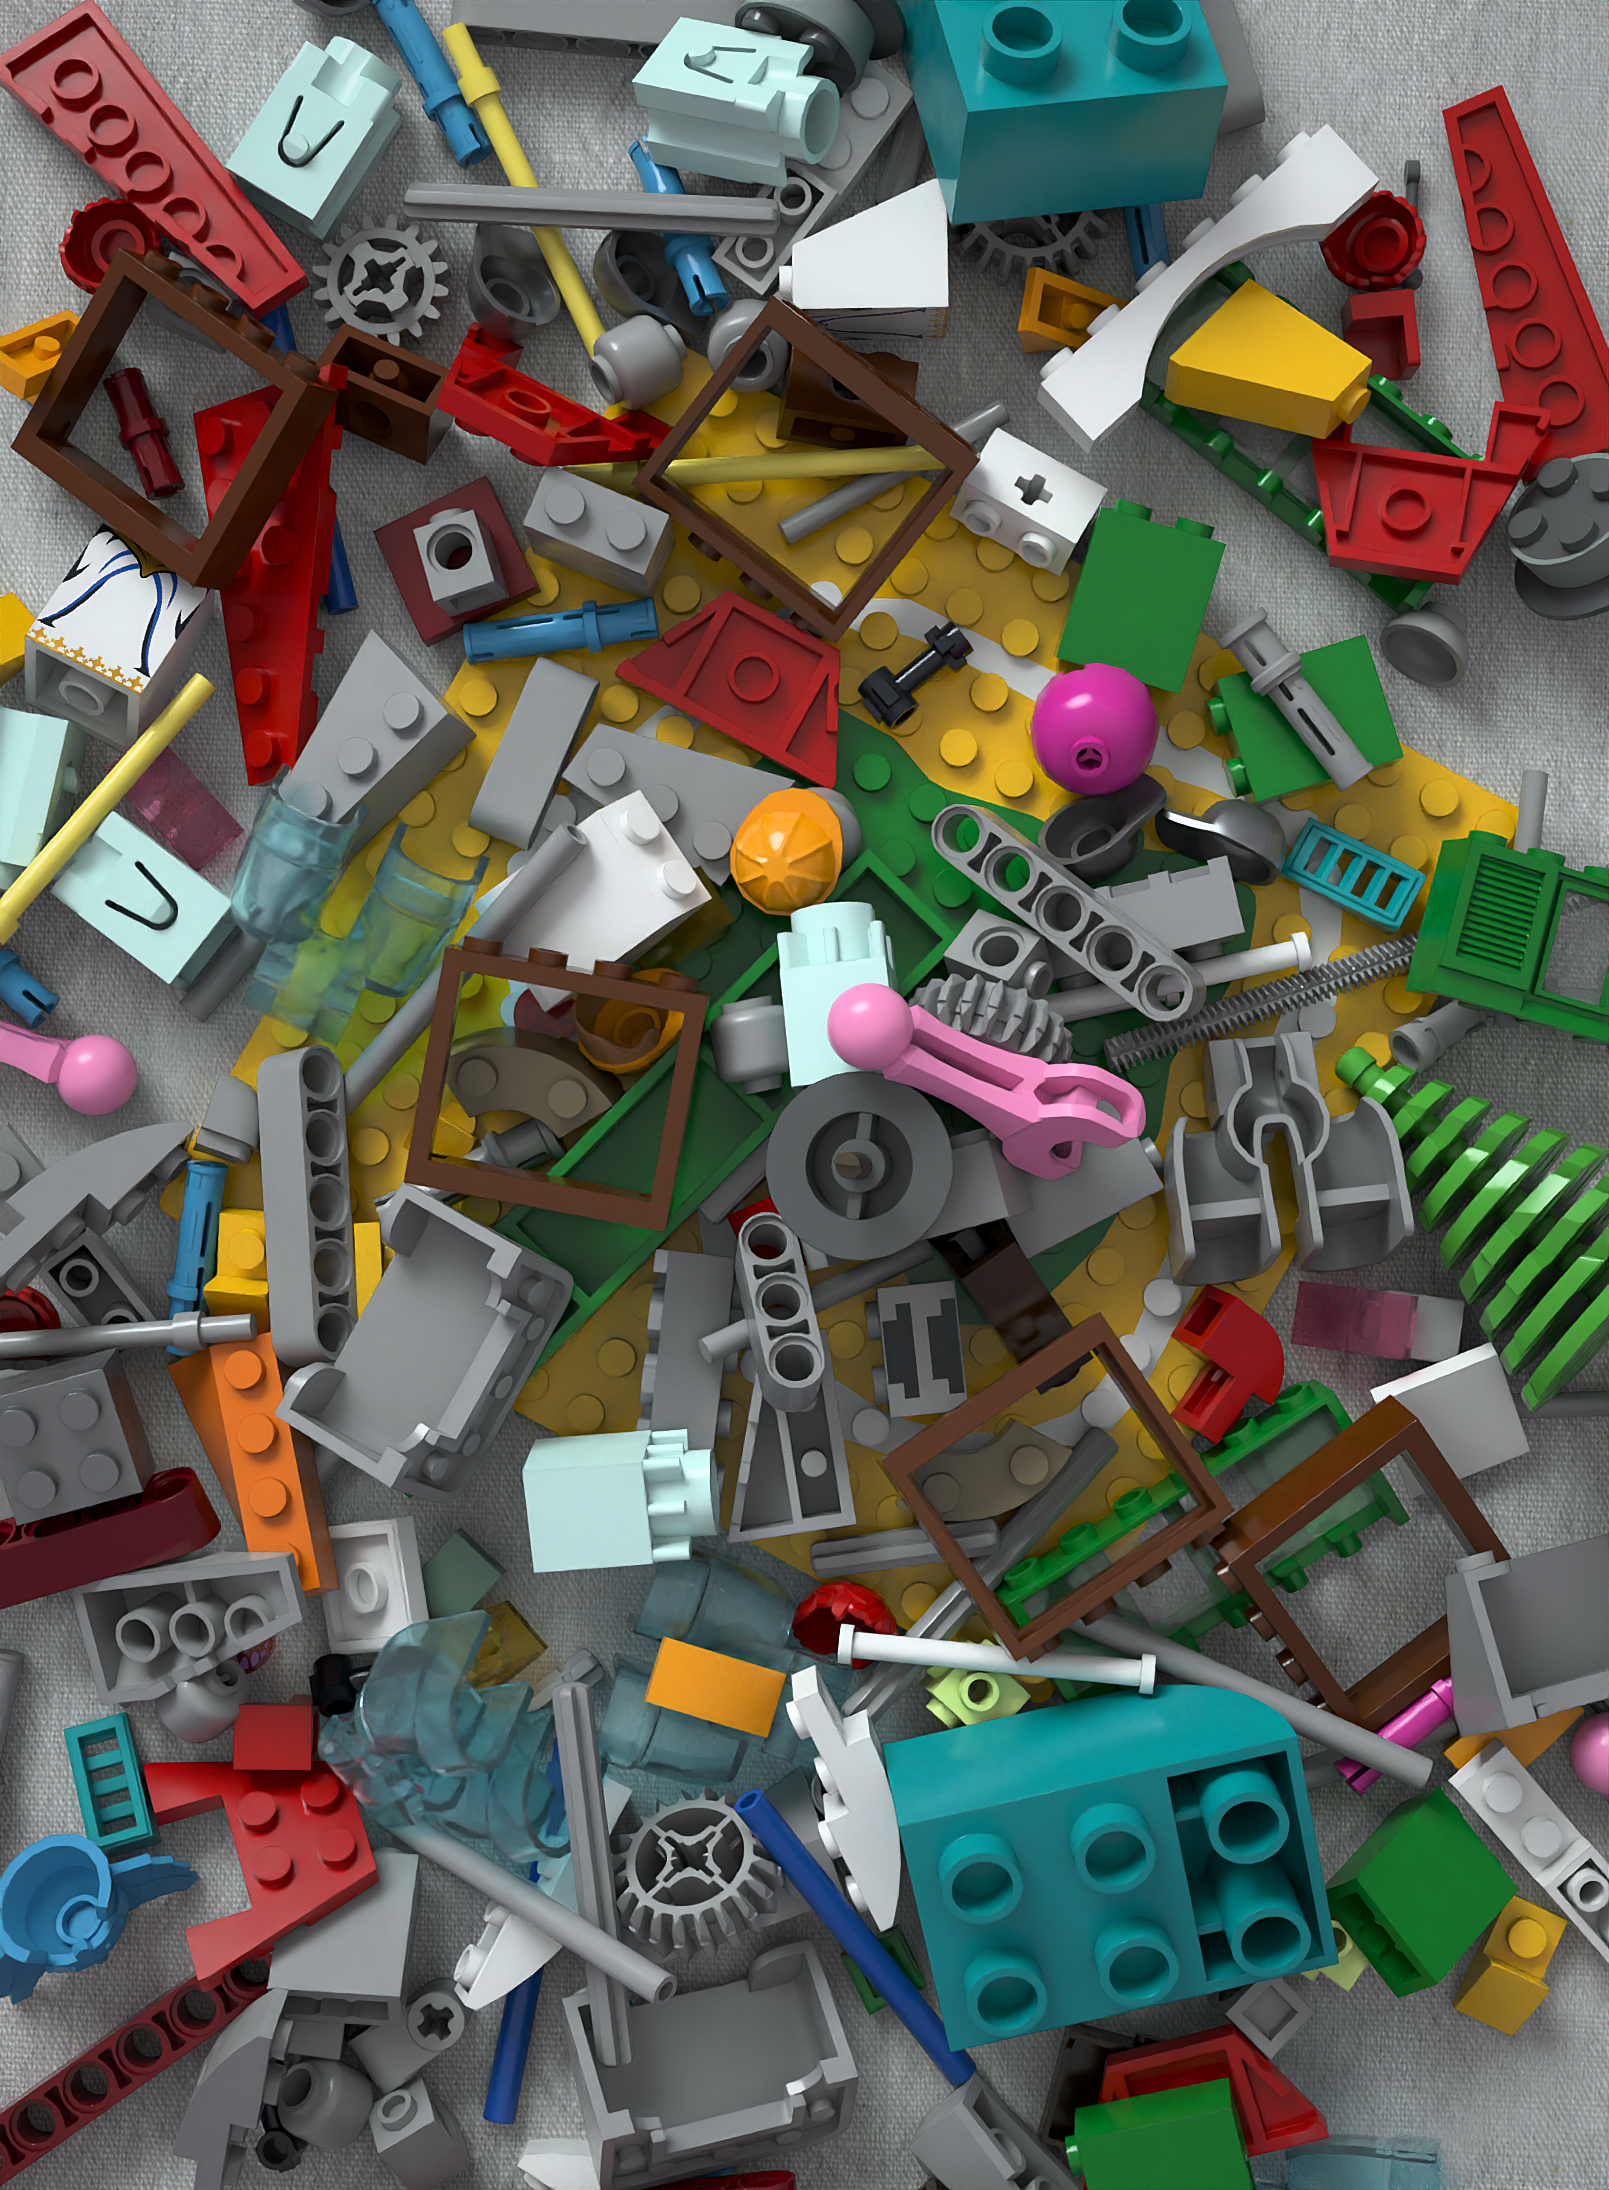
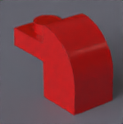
(1240, 1360)

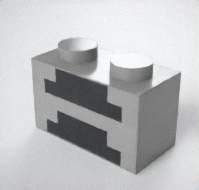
(918, 1348)

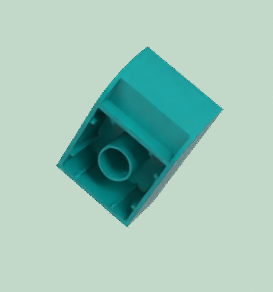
(1063, 102)
(1109, 1857)

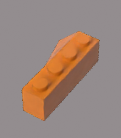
(258, 1457)

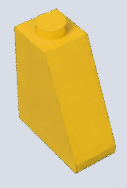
(1269, 367)

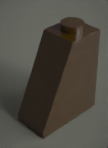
(1007, 1293)

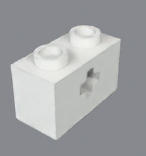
(1028, 502)

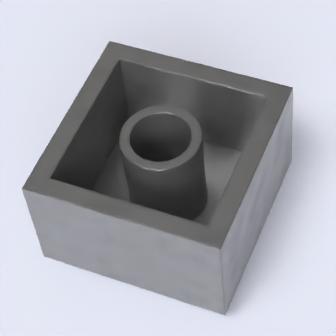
(71, 1437)

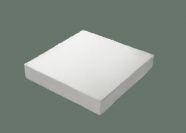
(1463, 1410)
(377, 1583)

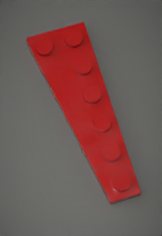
(1530, 289)

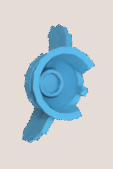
(70, 1906)

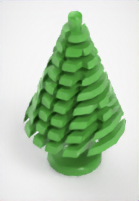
(1528, 1219)

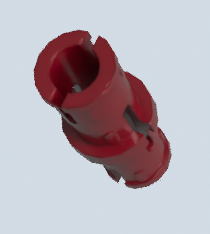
(143, 434)

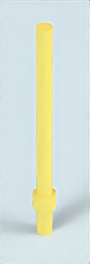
(481, 91)
(620, 475)
(101, 803)

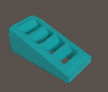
(1386, 867)
(134, 1780)

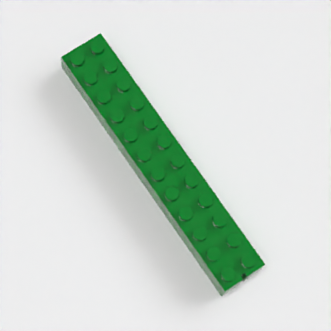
(721, 1122)

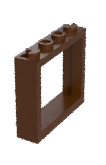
(266, 471)
(760, 570)
(538, 1189)
(1305, 1495)
(1141, 1564)

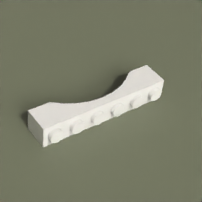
(1299, 202)

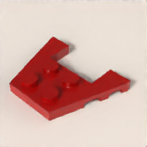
(532, 419)
(1418, 509)
(294, 1842)

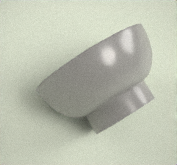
(1428, 645)

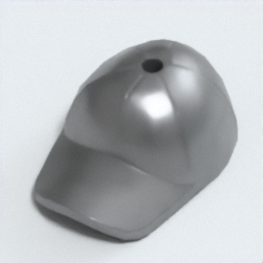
(638, 281)
(510, 283)
(1229, 828)
(1100, 832)

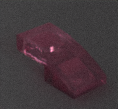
(182, 809)
(1354, 1320)

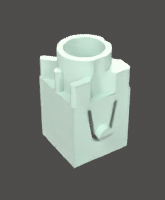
(735, 103)
(319, 137)
(37, 785)
(146, 901)
(821, 958)
(618, 1499)

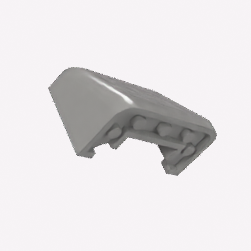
(432, 1351)
(1528, 1634)
(717, 2074)

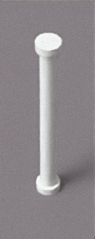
(1214, 971)
(994, 1659)

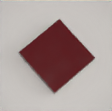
(405, 563)

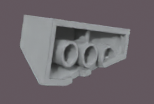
(183, 1618)

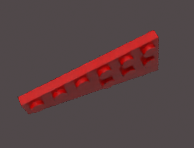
(277, 590)

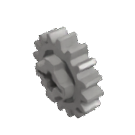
(401, 268)

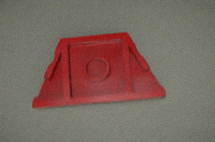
(749, 682)
(1267, 2102)

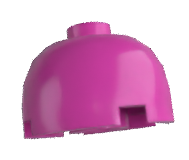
(1094, 729)

